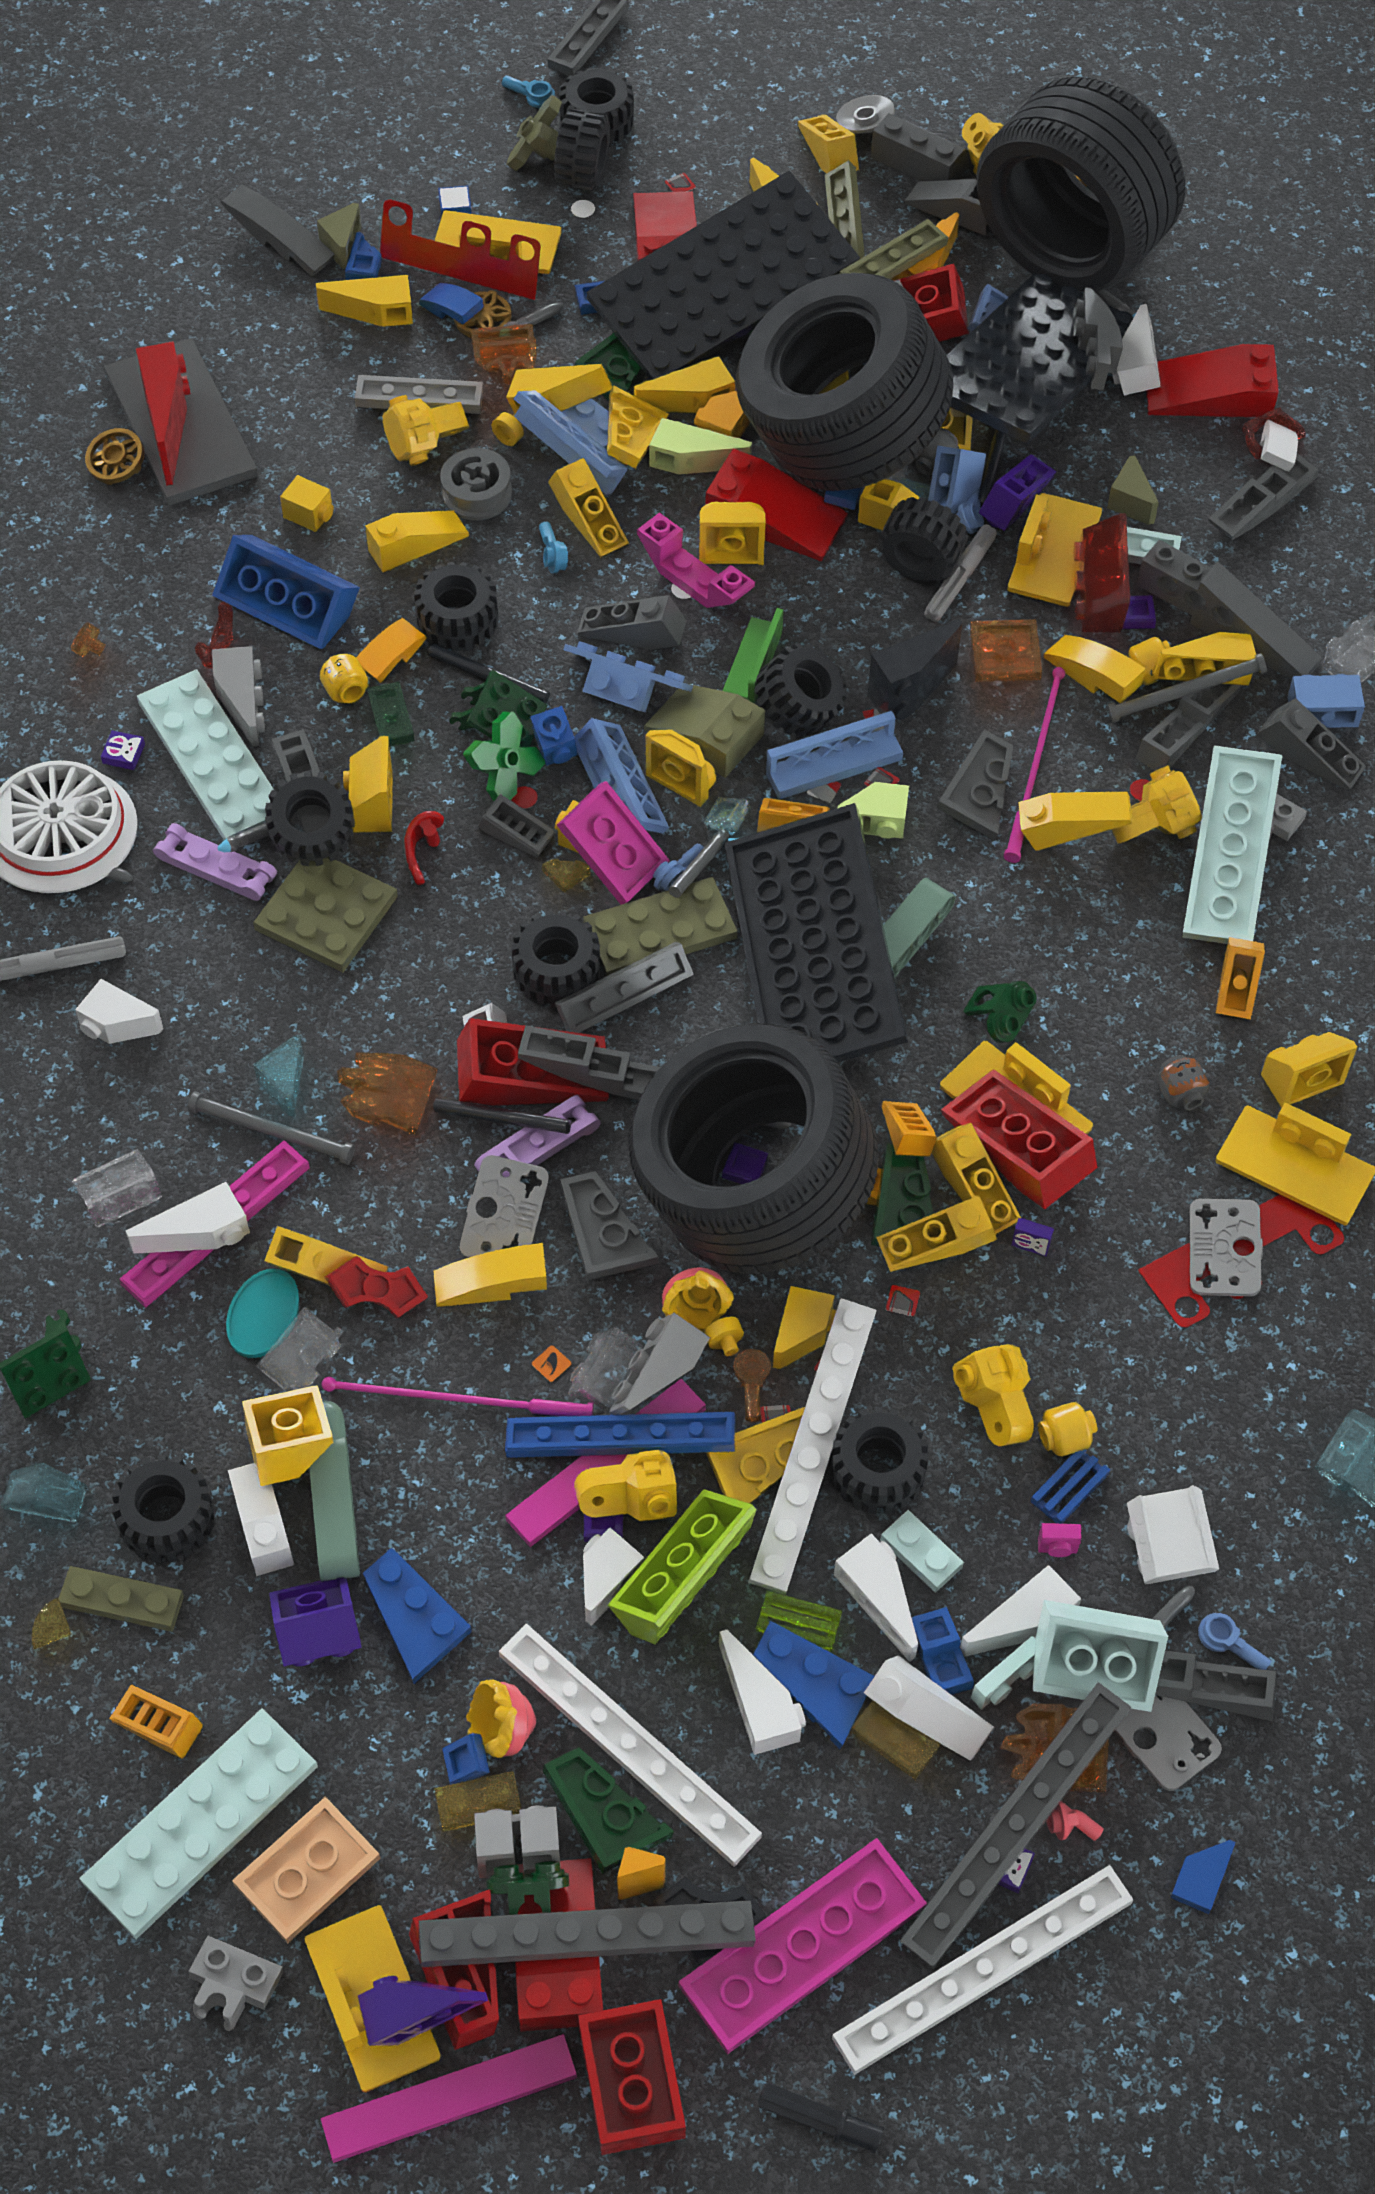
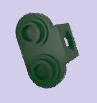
(1007, 1008)
(539, 1882)

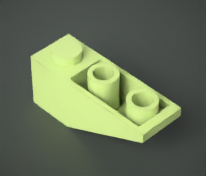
(691, 449)

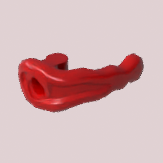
(422, 825)

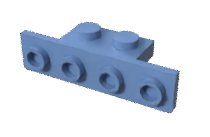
(620, 682)

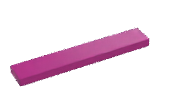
(253, 1192)
(557, 1498)
(448, 2098)

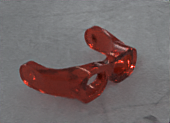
(1275, 415)
(223, 627)

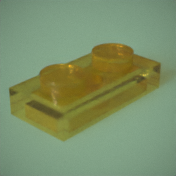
(895, 1739)
(461, 1800)

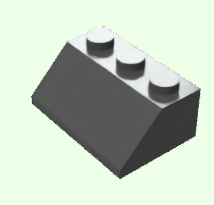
(918, 151)

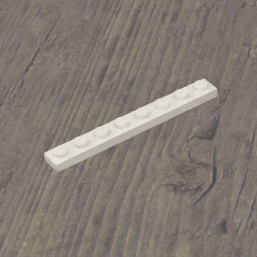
(812, 1447)
(630, 1745)
(981, 1969)

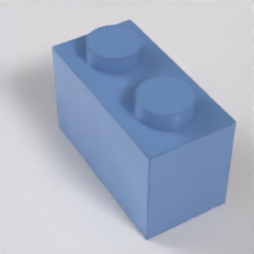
(1330, 698)

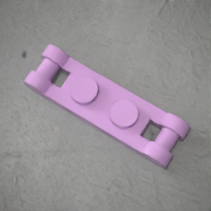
(221, 868)
(537, 1145)

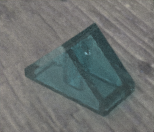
(281, 1073)
(44, 1493)

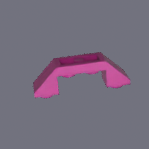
(664, 545)

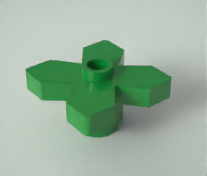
(503, 756)

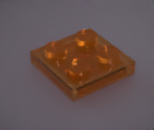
(1005, 650)

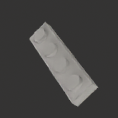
(378, 390)

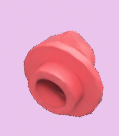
(1064, 1819)

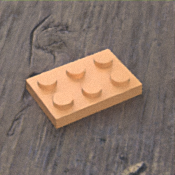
(306, 1869)

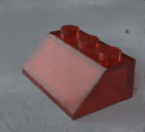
(1103, 575)

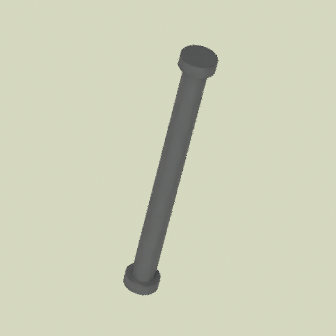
(1188, 687)
(199, 1103)

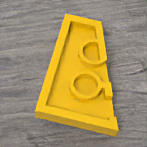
(630, 426)
(758, 1457)

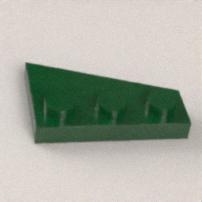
(616, 361)
(901, 1193)
(602, 1810)

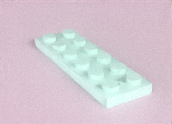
(208, 753)
(1232, 845)
(198, 1823)

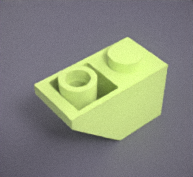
(881, 809)

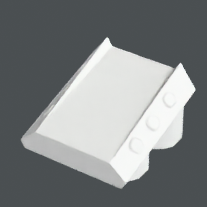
(1172, 1535)

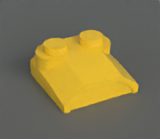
(732, 533)
(678, 765)

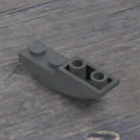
(1098, 336)
(296, 757)

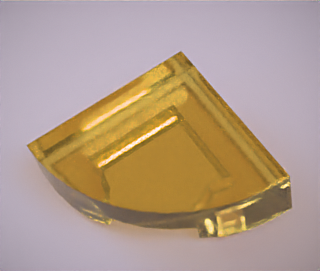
(566, 873)
(50, 1624)

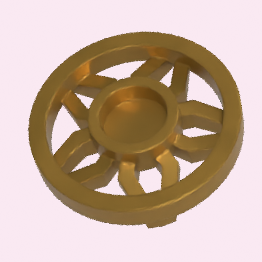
(487, 315)
(115, 456)

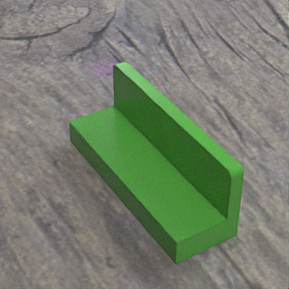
(753, 654)

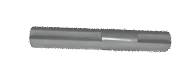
(961, 573)
(62, 958)

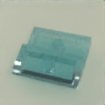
(1351, 1456)

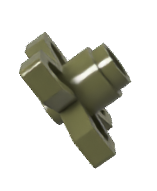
(536, 135)

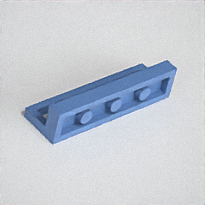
(568, 439)
(833, 759)
(602, 763)

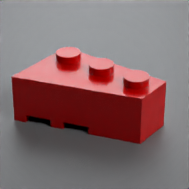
(483, 2019)

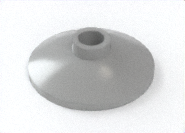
(864, 113)

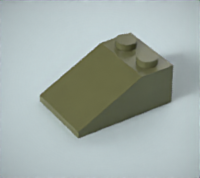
(716, 720)

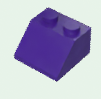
(314, 1621)

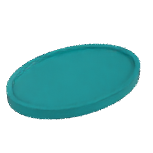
(261, 1312)

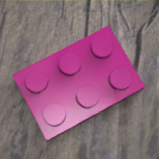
(612, 842)

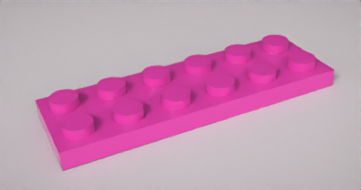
(802, 1945)

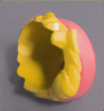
(697, 1296)
(501, 1717)

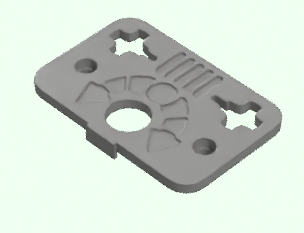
(514, 1211)
(1215, 1247)
(1170, 1724)

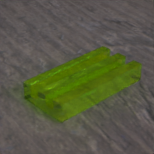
(804, 1607)

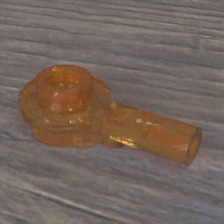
(752, 1369)

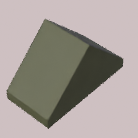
(339, 231)
(1133, 493)

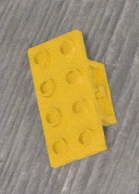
(502, 231)
(1046, 547)
(1021, 1069)
(1298, 1160)
(347, 1963)

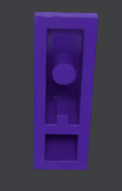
(1015, 492)
(404, 2009)

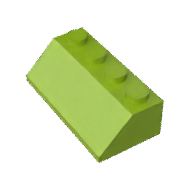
(681, 1564)

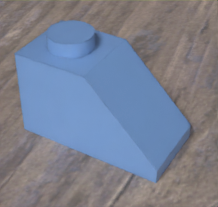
(955, 476)

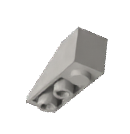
(237, 689)
(668, 1354)

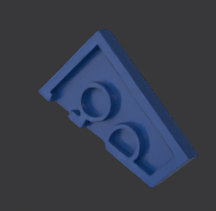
(415, 1614)
(818, 1680)

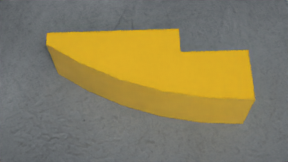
(1096, 666)
(491, 1276)

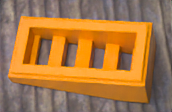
(909, 1129)
(178, 1733)

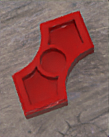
(360, 1283)

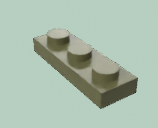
(121, 1598)

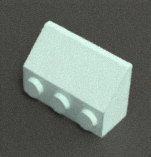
(1092, 1646)

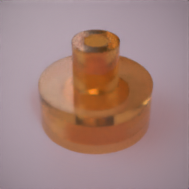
(87, 641)

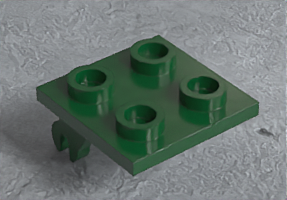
(493, 698)
(46, 1368)

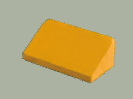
(780, 812)
(640, 1873)

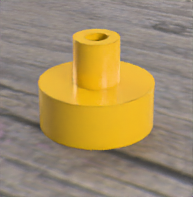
(507, 429)
(725, 1334)

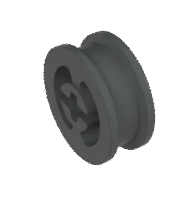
(475, 496)

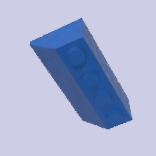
(284, 590)

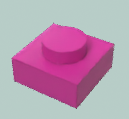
(1059, 1539)

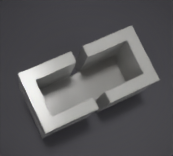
(496, 1838)

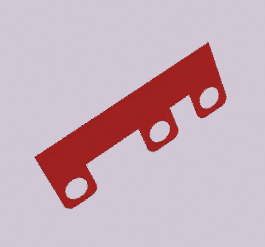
(461, 262)
(1278, 1216)

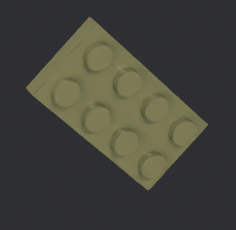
(651, 923)

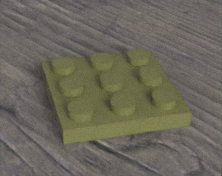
(326, 911)

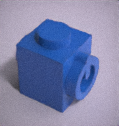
(554, 736)

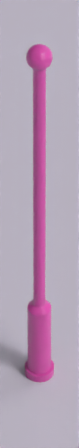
(1012, 853)
(535, 1406)

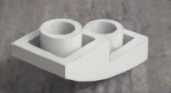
(1279, 445)

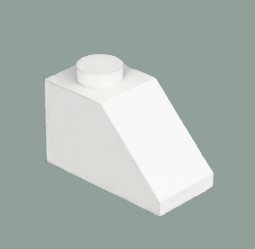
(116, 1015)
(607, 1567)

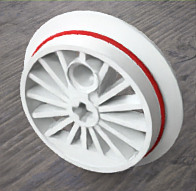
(63, 819)

